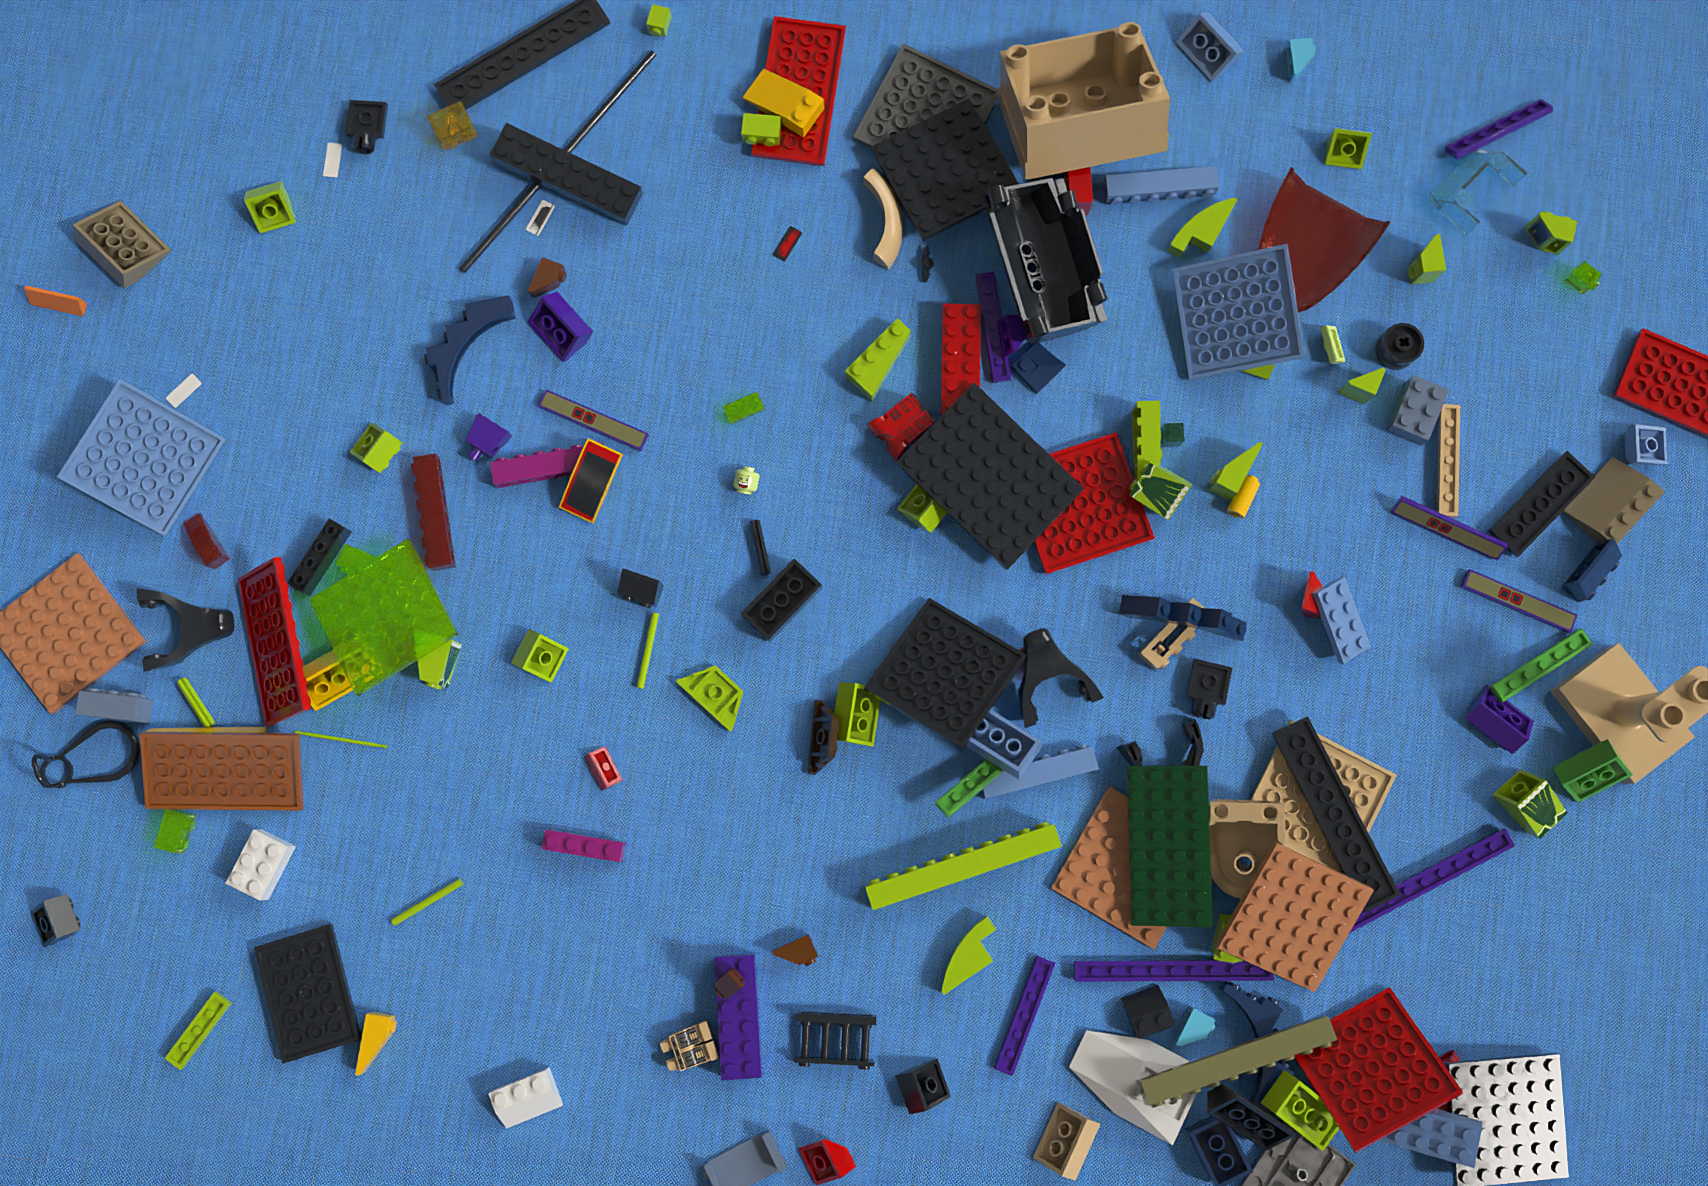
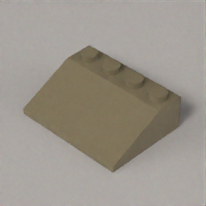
(120, 243)
(1613, 501)

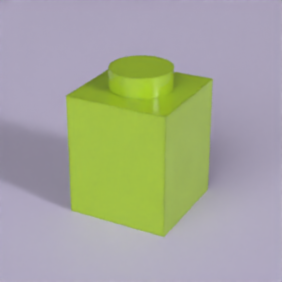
(659, 20)

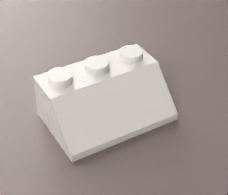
(526, 1098)

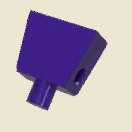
(486, 437)

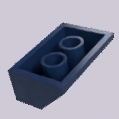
(1593, 570)

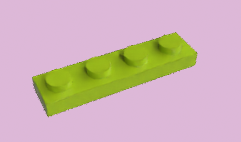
(198, 1030)

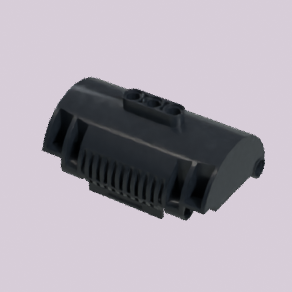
(1058, 252)

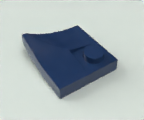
(1037, 367)

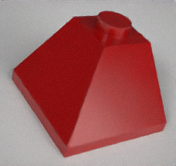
(1309, 605)
(826, 1160)

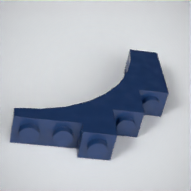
(459, 336)
(1183, 614)
(1262, 1019)

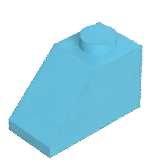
(1299, 54)
(1194, 1027)

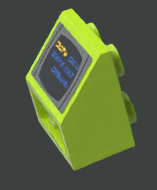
(1551, 232)

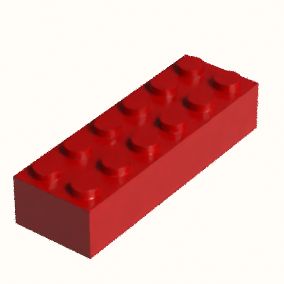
(959, 351)

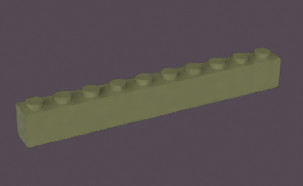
(1236, 1060)

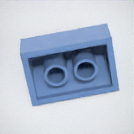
(1209, 46)

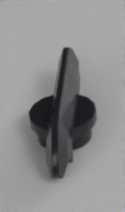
(926, 263)

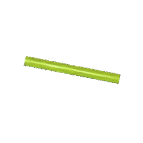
(647, 650)
(426, 902)

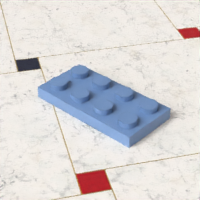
(1341, 620)

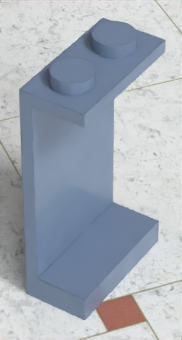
(746, 1162)

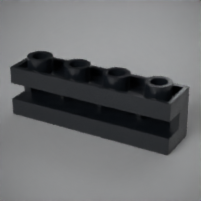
(319, 557)

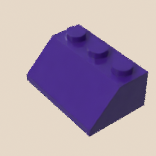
(559, 326)
(1499, 720)

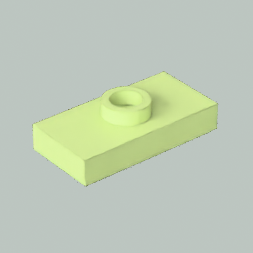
(1332, 344)

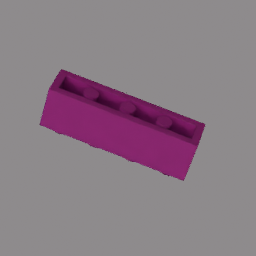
(584, 845)

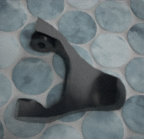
(197, 627)
(1042, 663)
(1132, 753)

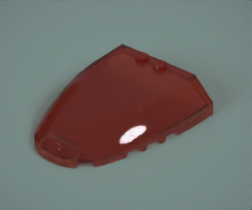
(1322, 238)

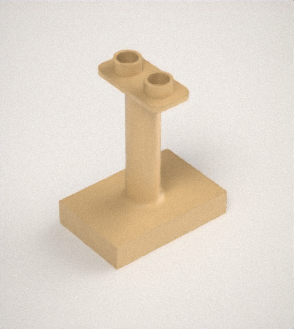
(1619, 703)

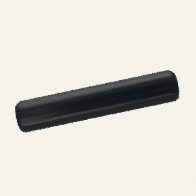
(760, 547)

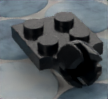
(366, 124)
(1208, 687)

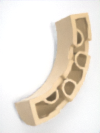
(894, 226)

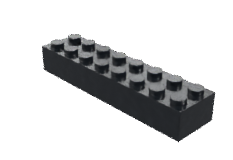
(566, 174)

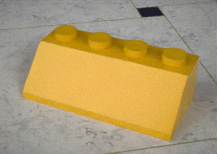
(325, 680)

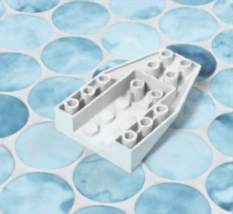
(1110, 1069)

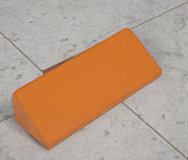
(55, 301)

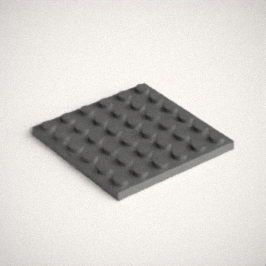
(917, 90)

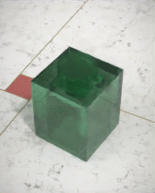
(1172, 434)

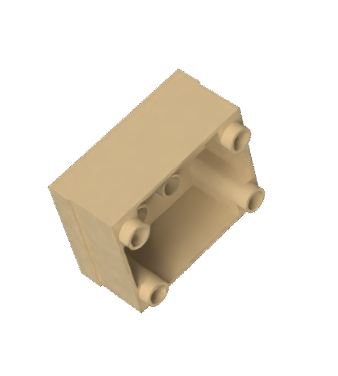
(1083, 101)

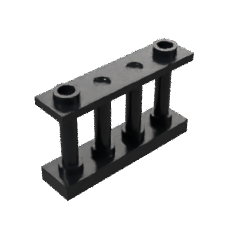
(845, 1021)

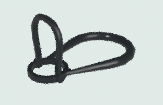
(41, 777)

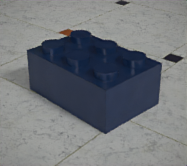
(1218, 1151)

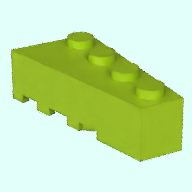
(878, 359)
(1145, 435)

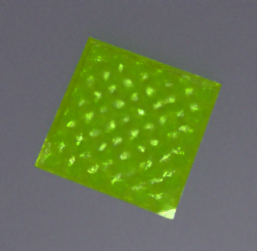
(383, 617)

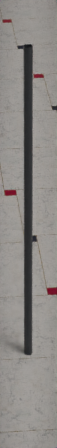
(569, 148)

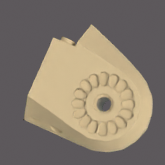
(1242, 830)

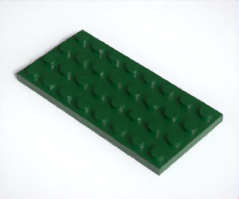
(1169, 846)

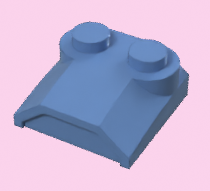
(1646, 445)

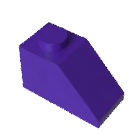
(1011, 334)

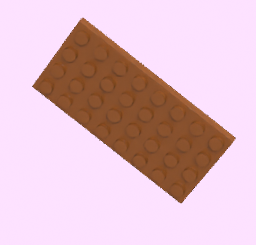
(222, 771)

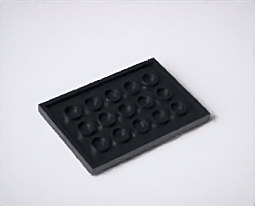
(307, 993)

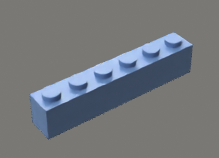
(1161, 185)
(1045, 771)

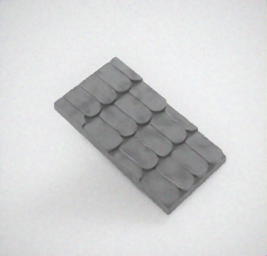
(1299, 1164)

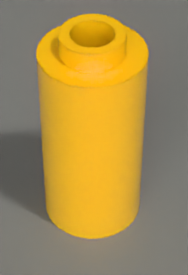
(1242, 500)

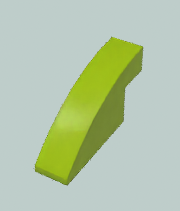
(1203, 228)
(968, 956)

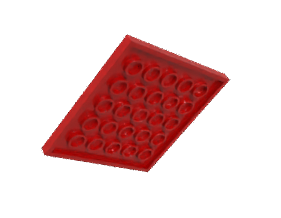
(1102, 515)
(1377, 1071)

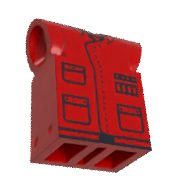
(902, 425)

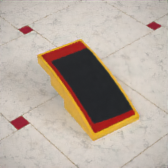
(590, 480)

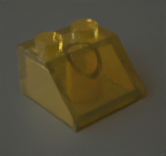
(452, 126)

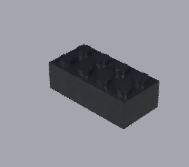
(781, 600)

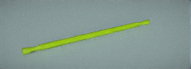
(341, 739)

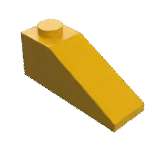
(376, 1033)

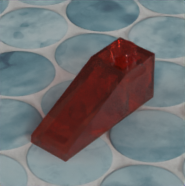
(205, 542)

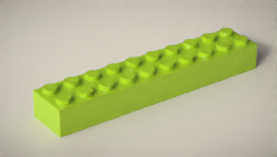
(963, 866)

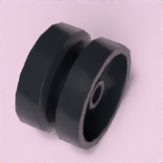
(1399, 346)

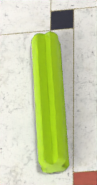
(195, 702)

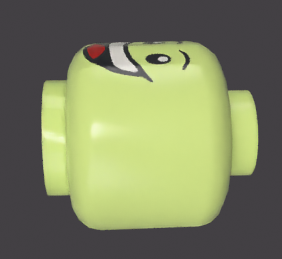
(746, 480)

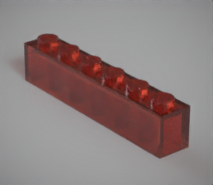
(434, 512)

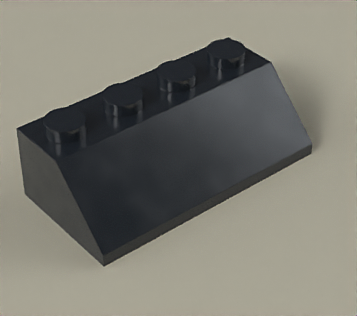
(1246, 1118)

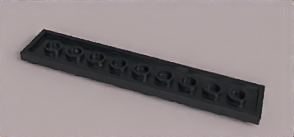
(523, 53)
(1334, 810)

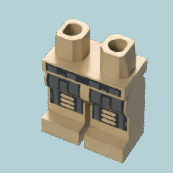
(684, 1048)

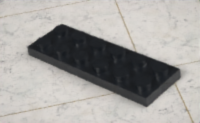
(1542, 503)

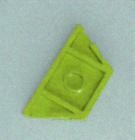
(715, 693)

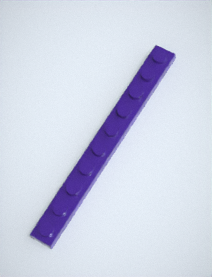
(1441, 873)
(1168, 971)

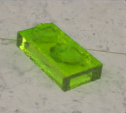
(743, 408)

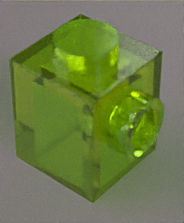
(1584, 277)

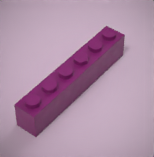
(536, 467)

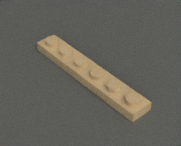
(1448, 460)

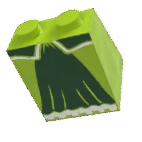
(1159, 489)
(438, 666)
(1531, 803)

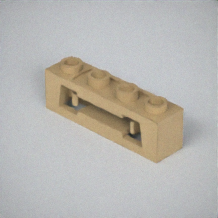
(1153, 658)

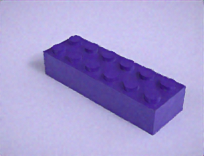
(739, 1021)

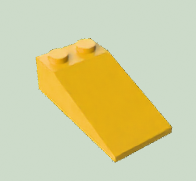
(784, 98)

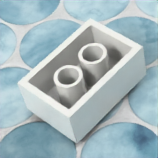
(260, 864)

